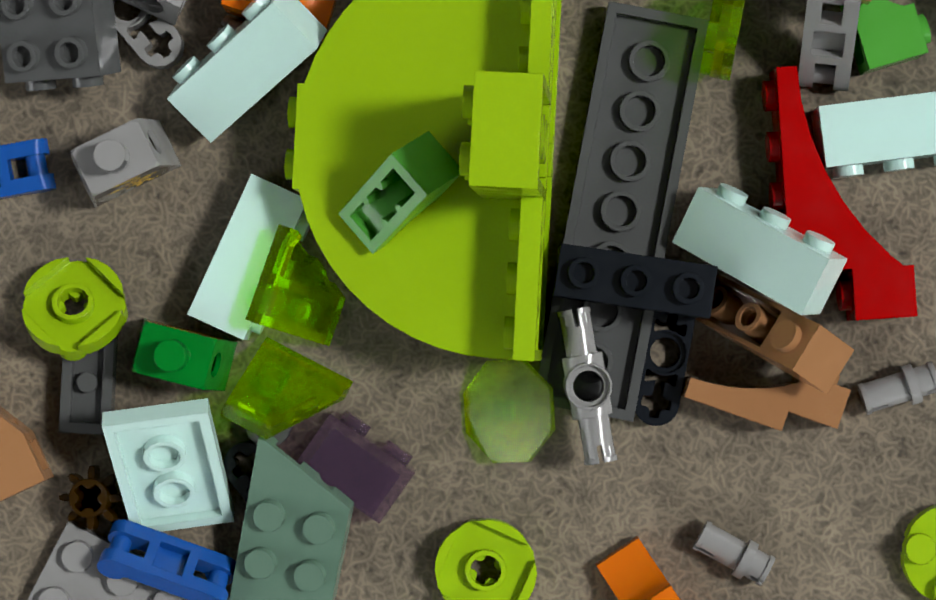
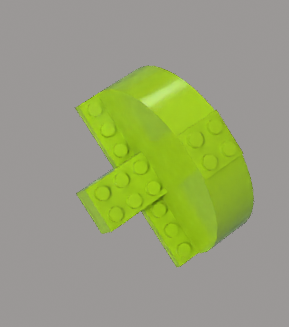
(486, 88)

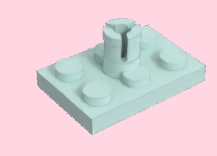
(169, 465)

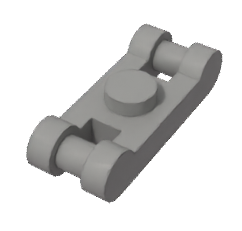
(828, 44)

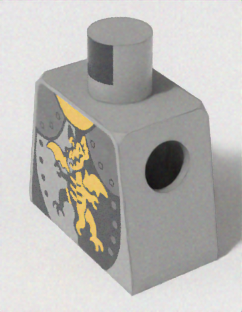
(124, 159)

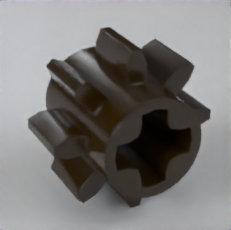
(78, 497)

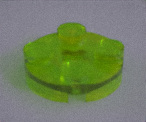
(721, 38)

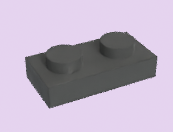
(88, 390)

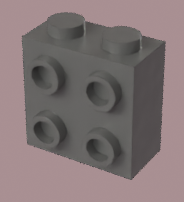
(58, 41)

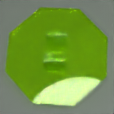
(509, 411)

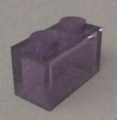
(358, 464)

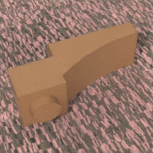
(772, 403)

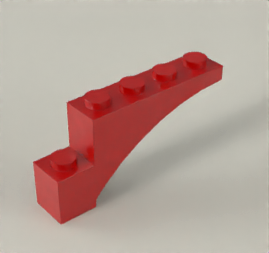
(873, 279)

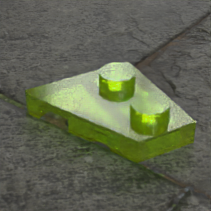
(296, 292)
(282, 390)

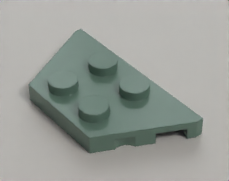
(290, 531)

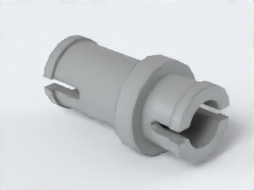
(907, 385)
(734, 553)

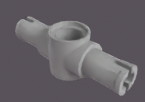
(593, 413)

